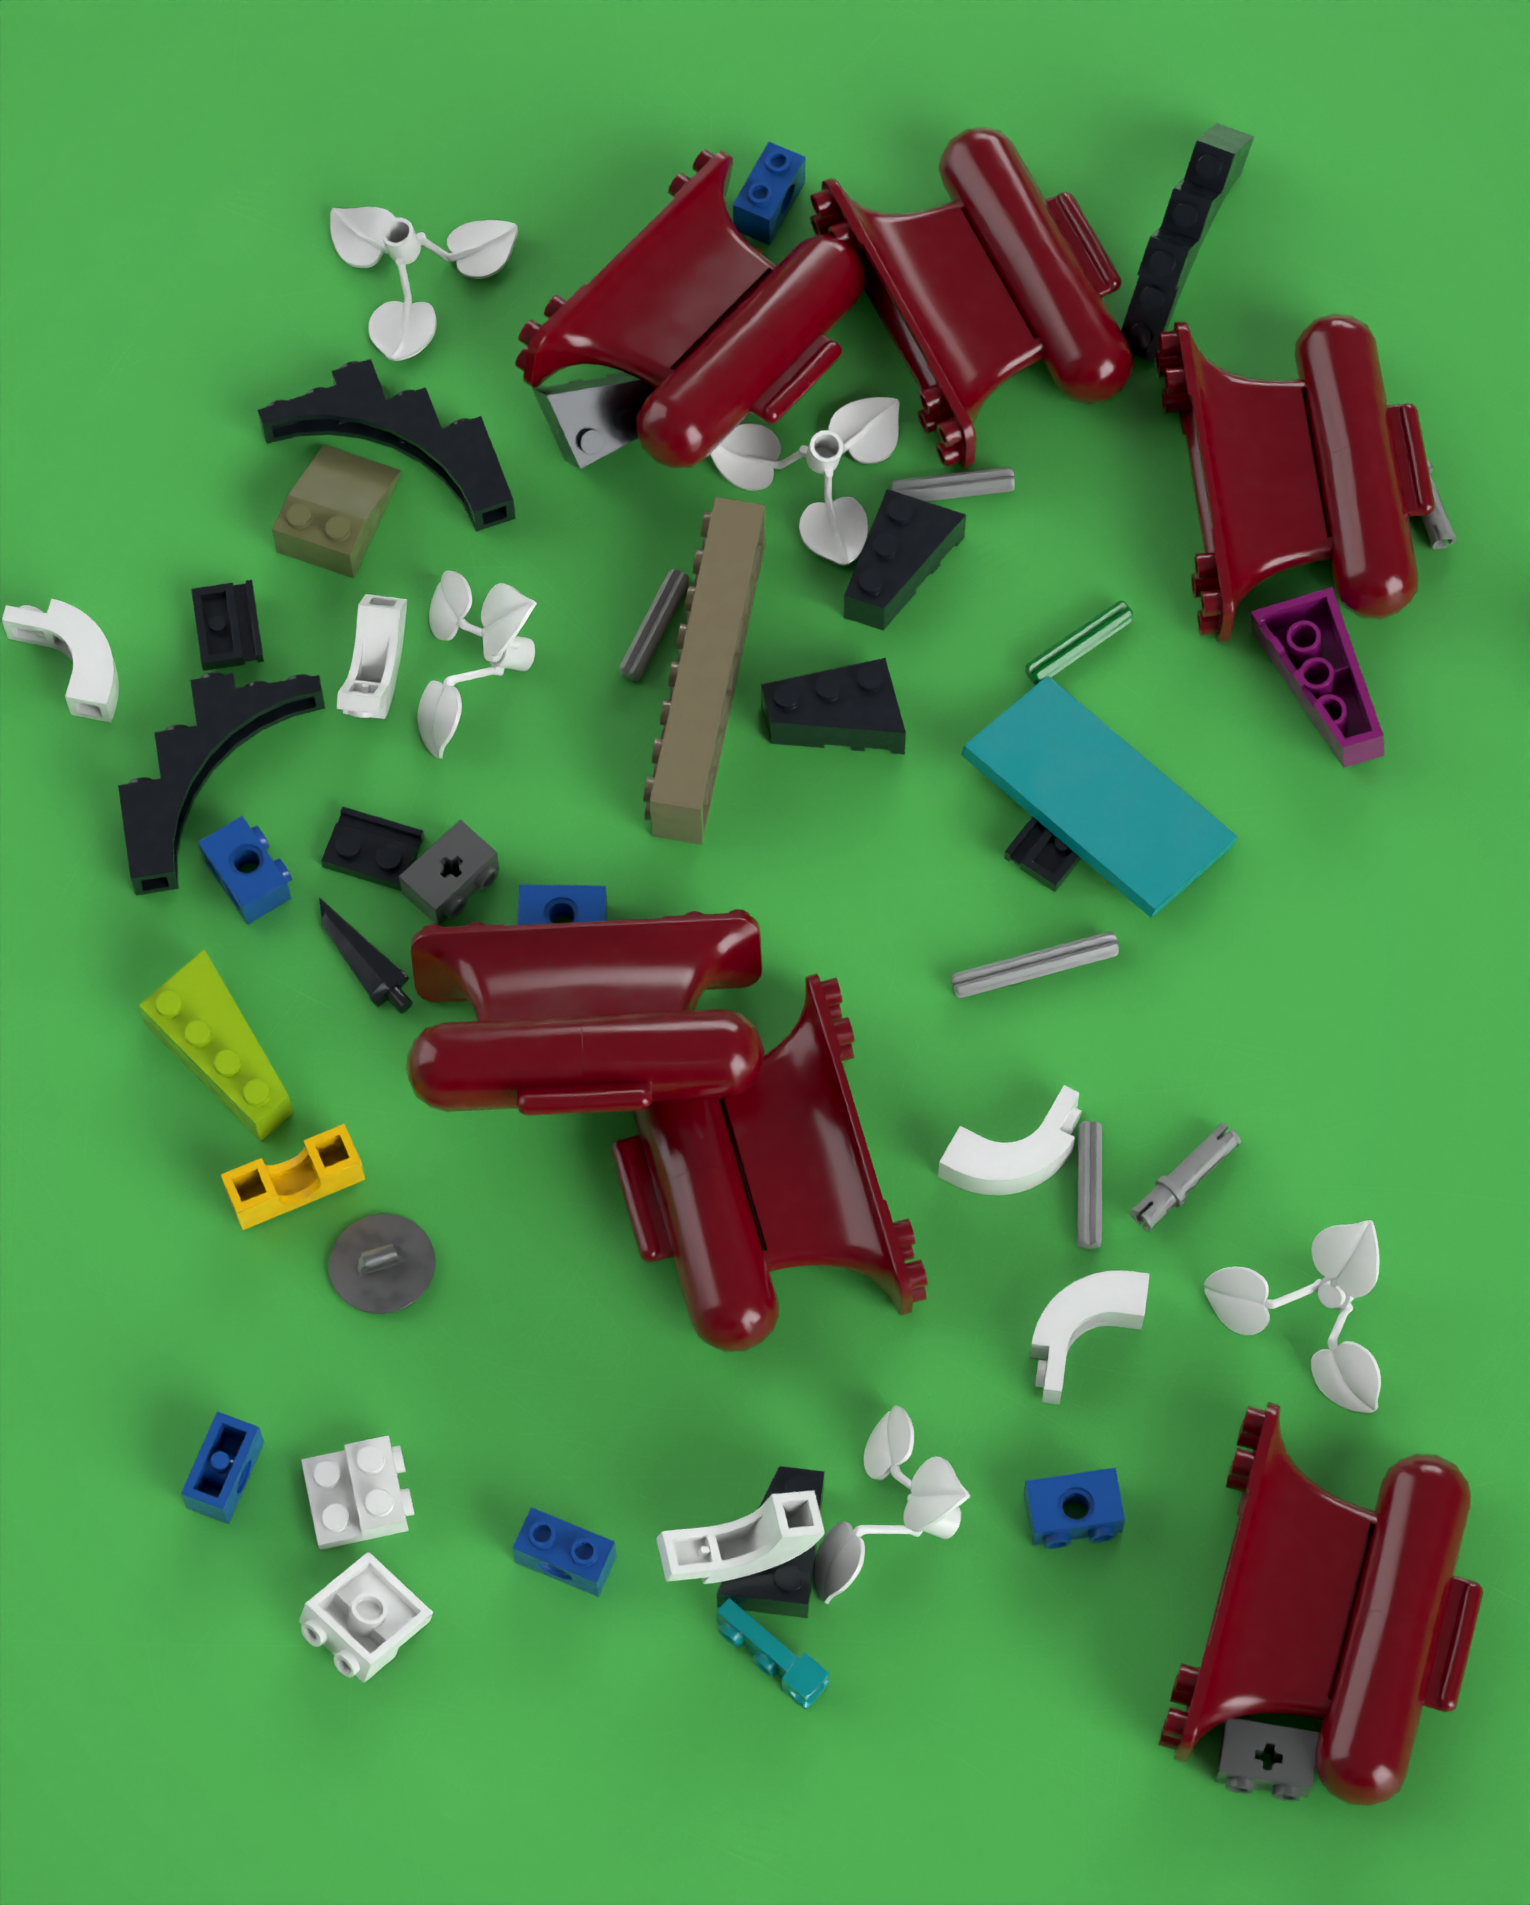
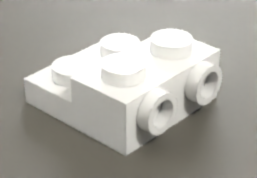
(357, 1493)
(363, 1618)

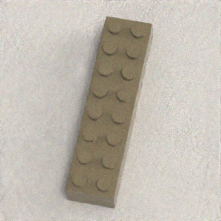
(705, 671)

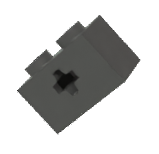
(454, 853)
(1290, 1752)

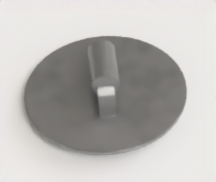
(382, 1264)

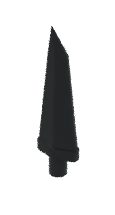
(372, 968)

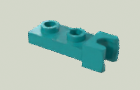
(801, 1677)

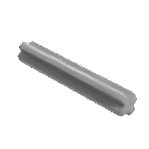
(1034, 964)

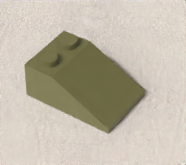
(334, 510)

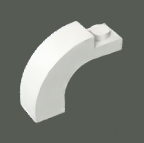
(375, 657)
(94, 678)
(1013, 1166)
(1088, 1303)
(764, 1539)

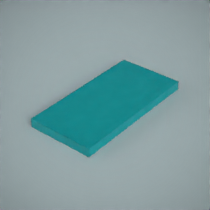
(1099, 796)

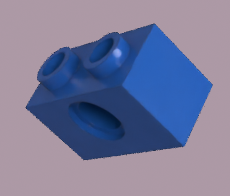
(769, 193)
(252, 892)
(547, 902)
(222, 1467)
(1094, 1490)
(564, 1551)

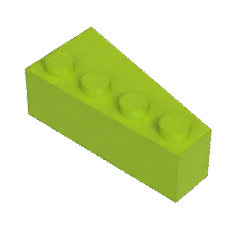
(212, 1039)

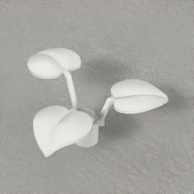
(366, 232)
(831, 528)
(502, 617)
(1351, 1268)
(930, 1505)

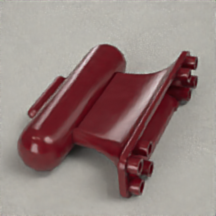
(986, 287)
(702, 320)
(1299, 471)
(585, 1014)
(766, 1185)
(1335, 1609)

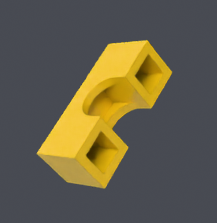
(320, 1169)

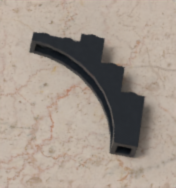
(1174, 246)
(408, 423)
(187, 757)

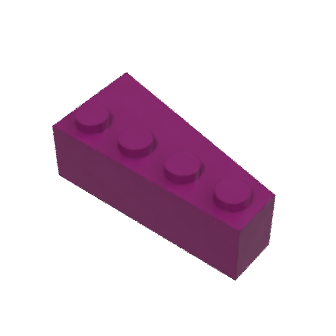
(1320, 667)

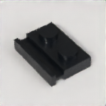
(227, 625)
(371, 848)
(1042, 855)

